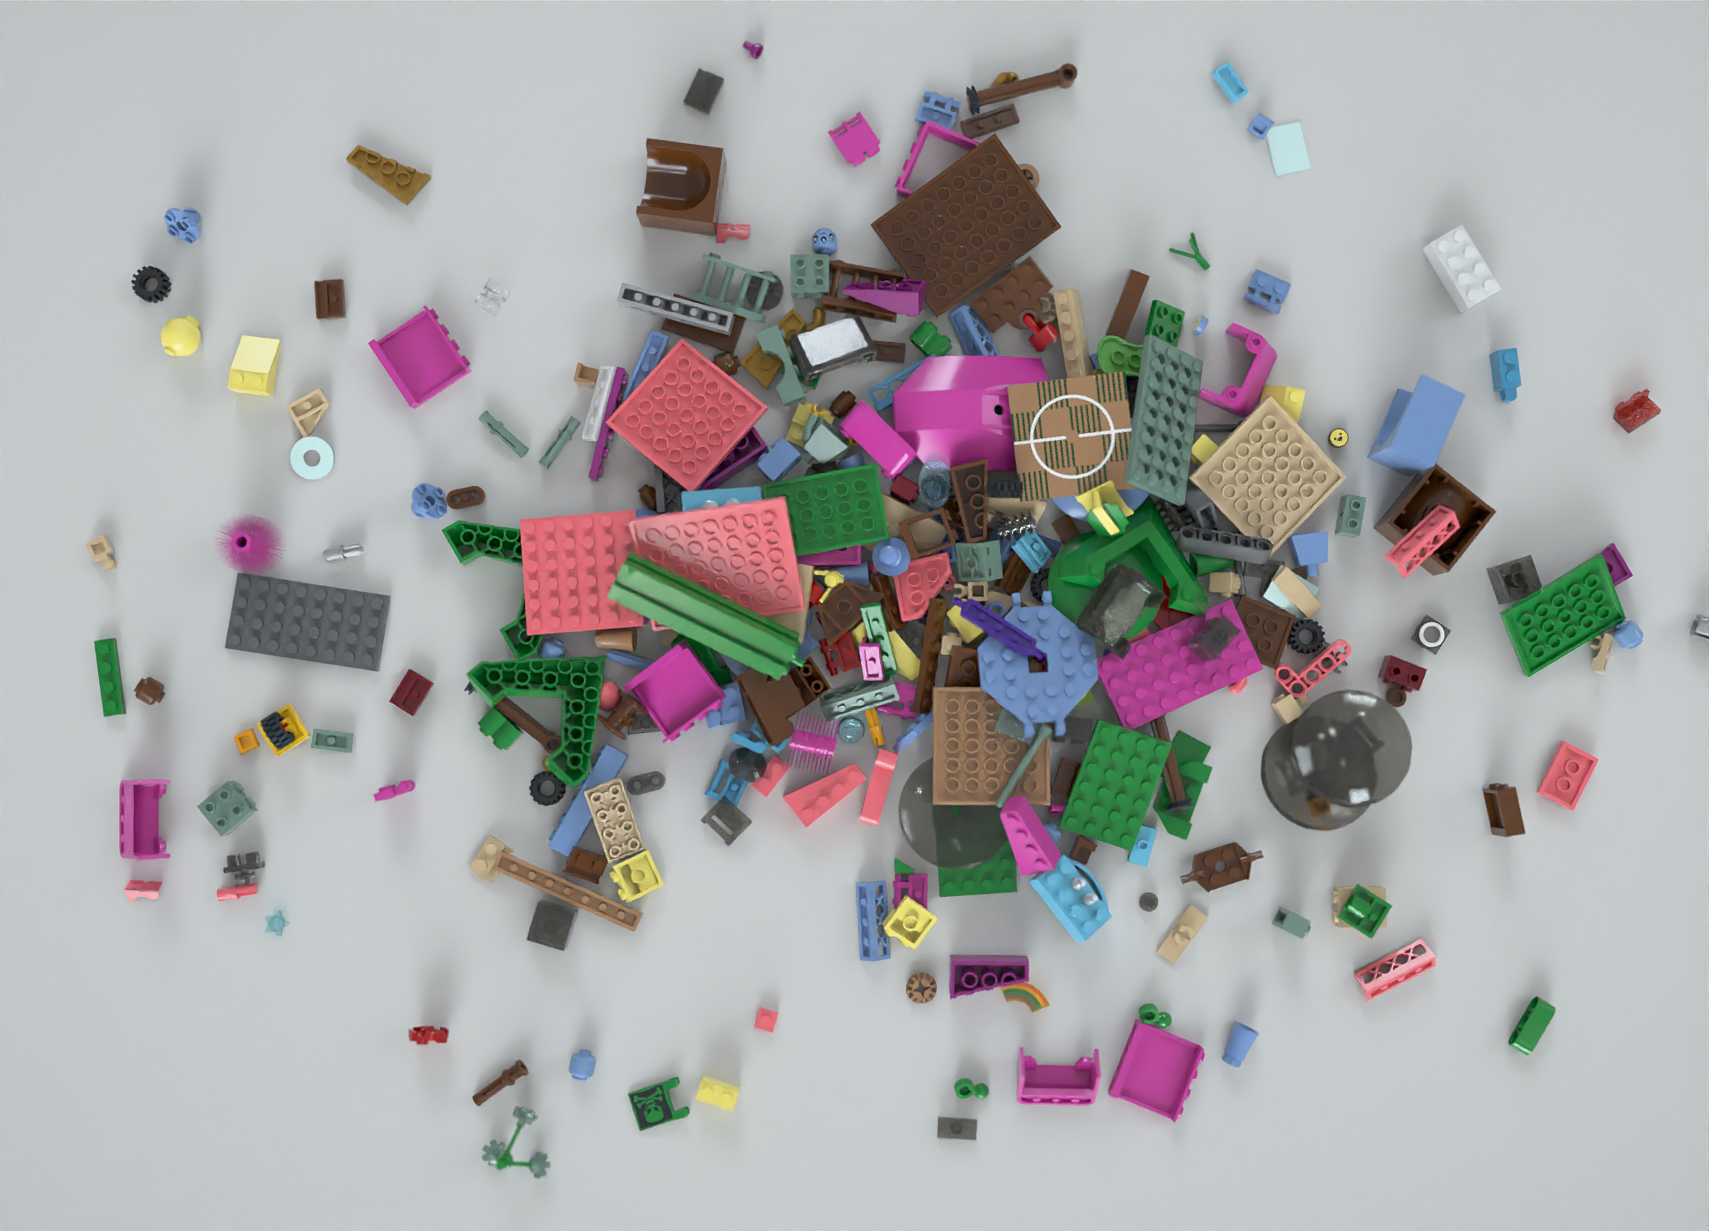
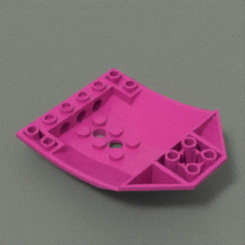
(950, 406)

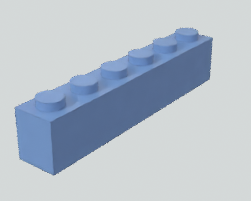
(579, 816)

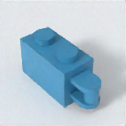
(1505, 373)

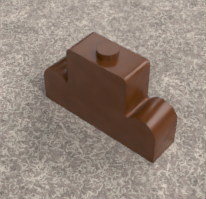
(771, 703)

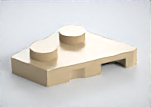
(309, 411)

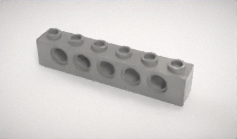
(676, 309)

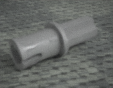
(343, 552)

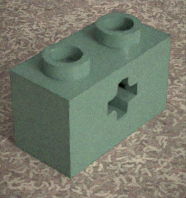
(1350, 516)
(1292, 923)

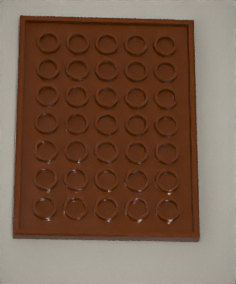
(966, 225)

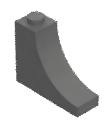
(1200, 508)

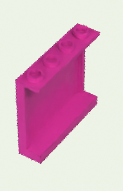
(421, 358)
(676, 691)
(1156, 1070)

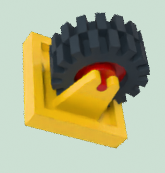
(283, 730)

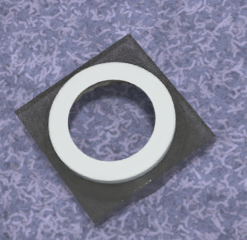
(1418, 636)

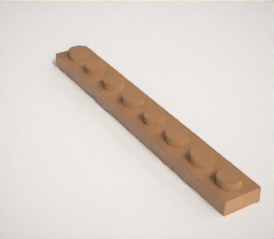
(567, 891)

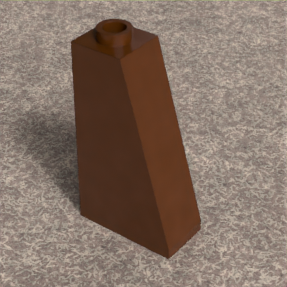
(1127, 304)

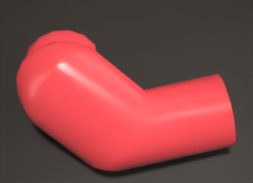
(1238, 686)

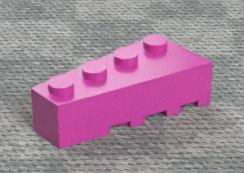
(1028, 837)

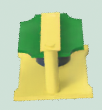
(1105, 509)

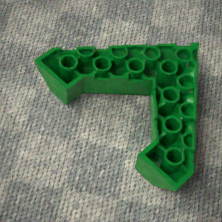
(1150, 531)
(501, 544)
(571, 679)

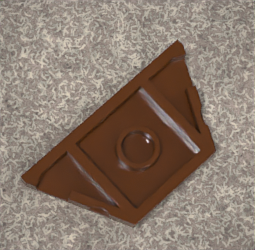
(843, 608)

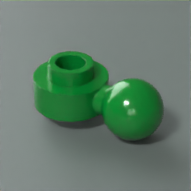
(1149, 1013)
(964, 1089)

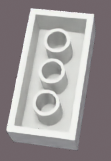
(1461, 269)

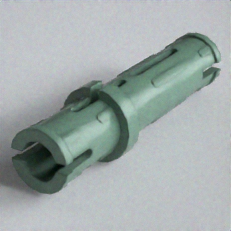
(508, 438)
(560, 441)

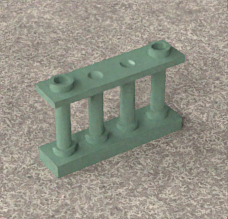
(720, 300)

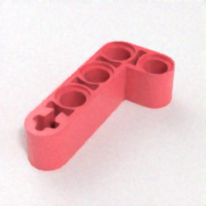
(1315, 664)
(878, 787)

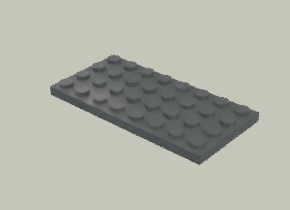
(307, 622)

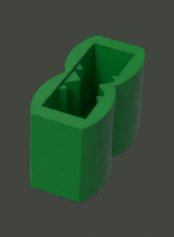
(930, 341)
(500, 729)

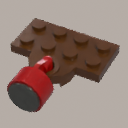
(1017, 302)

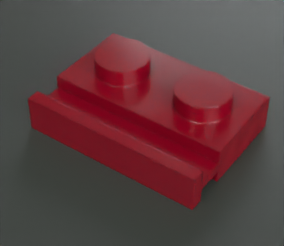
(411, 692)

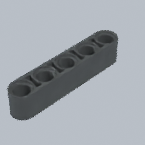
(1224, 545)

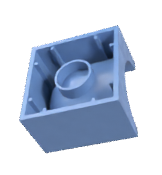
(1416, 426)

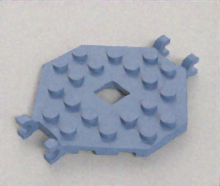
(1046, 694)

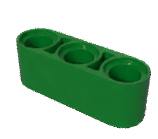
(1531, 1025)

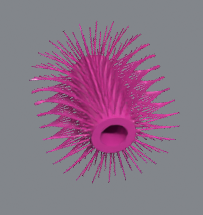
(249, 544)
(813, 743)

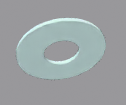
(326, 458)

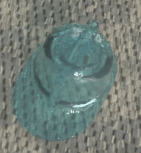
(934, 483)

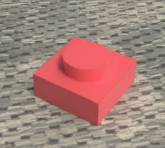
(766, 1019)

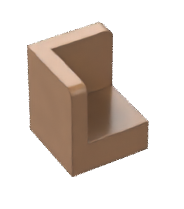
(586, 376)

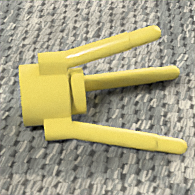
(831, 579)

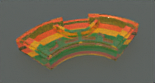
(1026, 994)

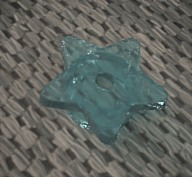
(271, 926)

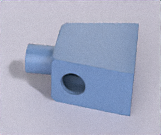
(1309, 550)

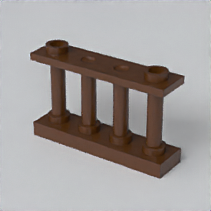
(850, 304)

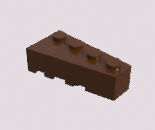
(970, 486)

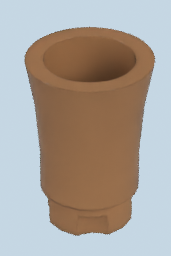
(617, 638)

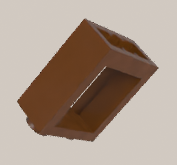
(909, 540)
(1503, 810)

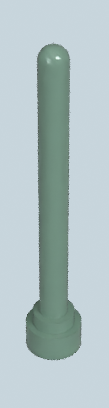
(1042, 733)

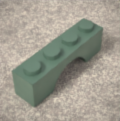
(773, 343)

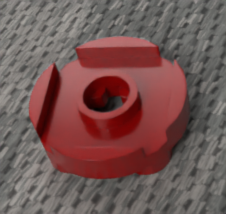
(423, 1034)

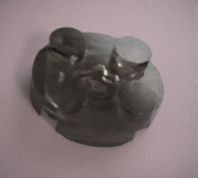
(774, 294)

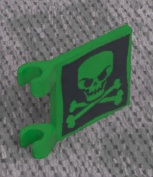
(654, 1106)

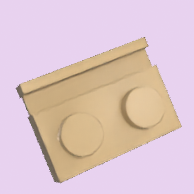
(486, 858)

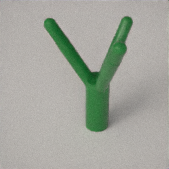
(1198, 257)

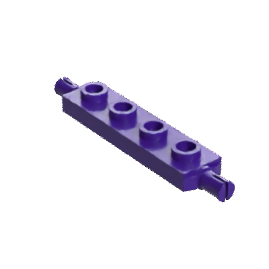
(998, 627)

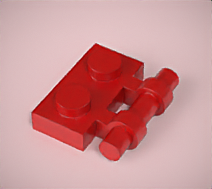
(845, 652)

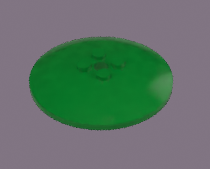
(1072, 598)

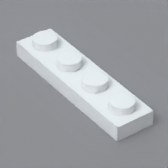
(598, 403)

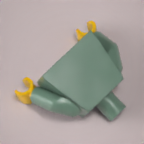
(823, 440)

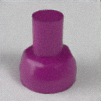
(754, 49)

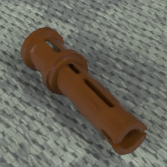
(507, 1077)

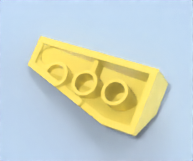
(1287, 397)
(906, 660)

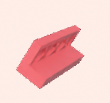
(1421, 537)
(1399, 975)

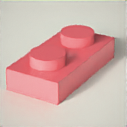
(774, 772)

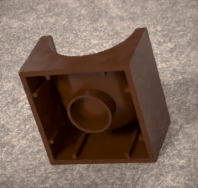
(682, 187)
(1420, 498)

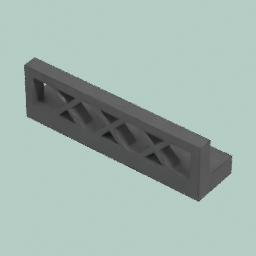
(661, 495)

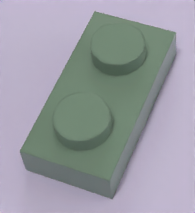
(332, 740)

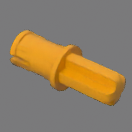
(874, 727)

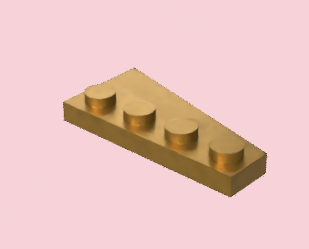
(395, 178)
(765, 366)

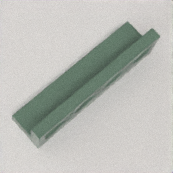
(859, 698)

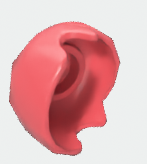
(609, 696)

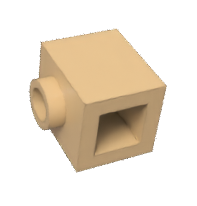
(1224, 584)
(947, 642)

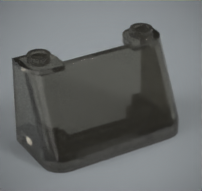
(832, 347)
(1117, 607)

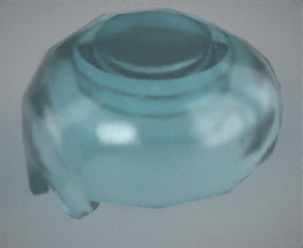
(851, 728)

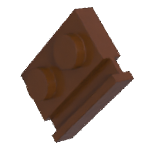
(330, 299)
(1014, 574)
(585, 864)

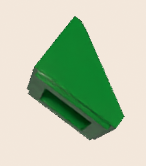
(902, 868)

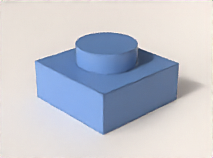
(1260, 125)

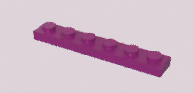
(606, 433)

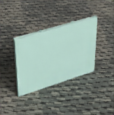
(1287, 149)
(1277, 597)

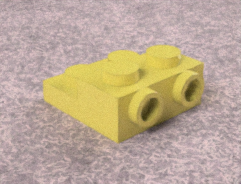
(799, 420)
(636, 876)
(909, 922)

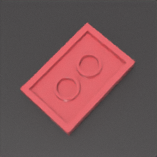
(1567, 775)

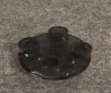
(747, 764)

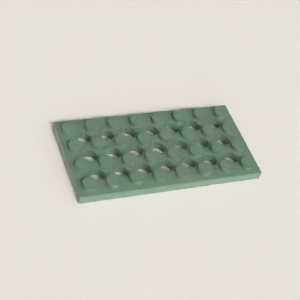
(1142, 419)

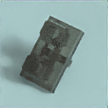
(252, 862)

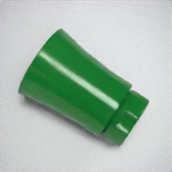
(1206, 564)

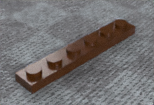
(929, 655)

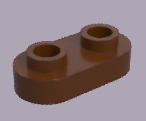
(466, 497)

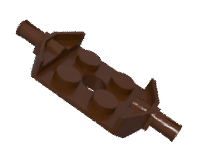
(1236, 869)

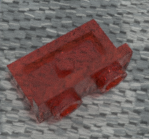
(1635, 411)

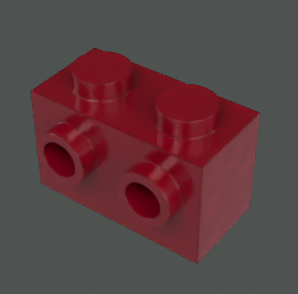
(1401, 673)

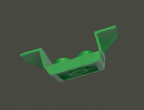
(707, 657)
(1178, 822)

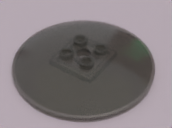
(943, 838)

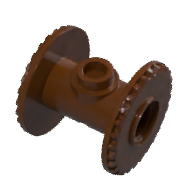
(623, 716)

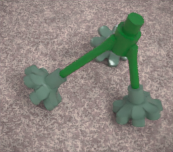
(504, 1158)

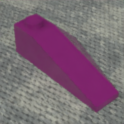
(900, 298)

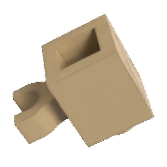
(976, 590)
(1288, 707)

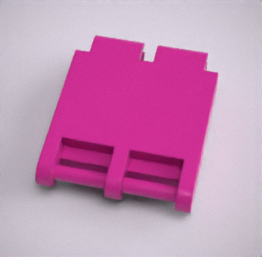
(855, 140)

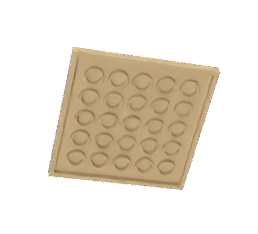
(1267, 475)

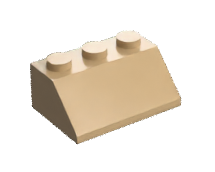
(1012, 506)

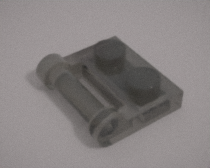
(730, 816)

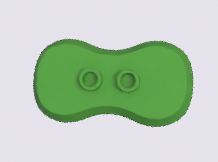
(1119, 356)

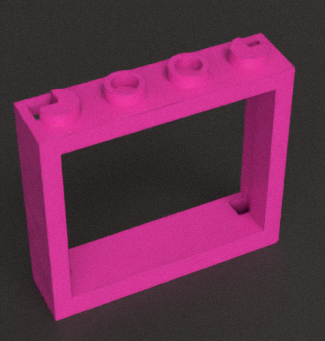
(924, 131)

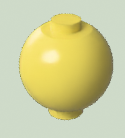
(181, 336)

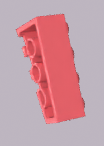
(818, 797)

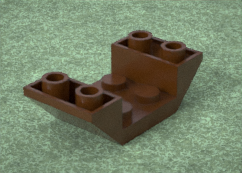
(810, 681)

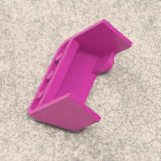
(1243, 400)
(878, 440)
(140, 819)
(1057, 1083)

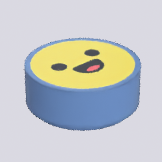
(1200, 325)

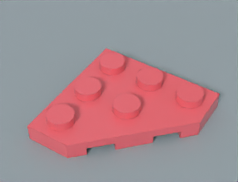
(920, 583)

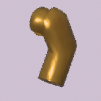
(1004, 78)
(818, 321)

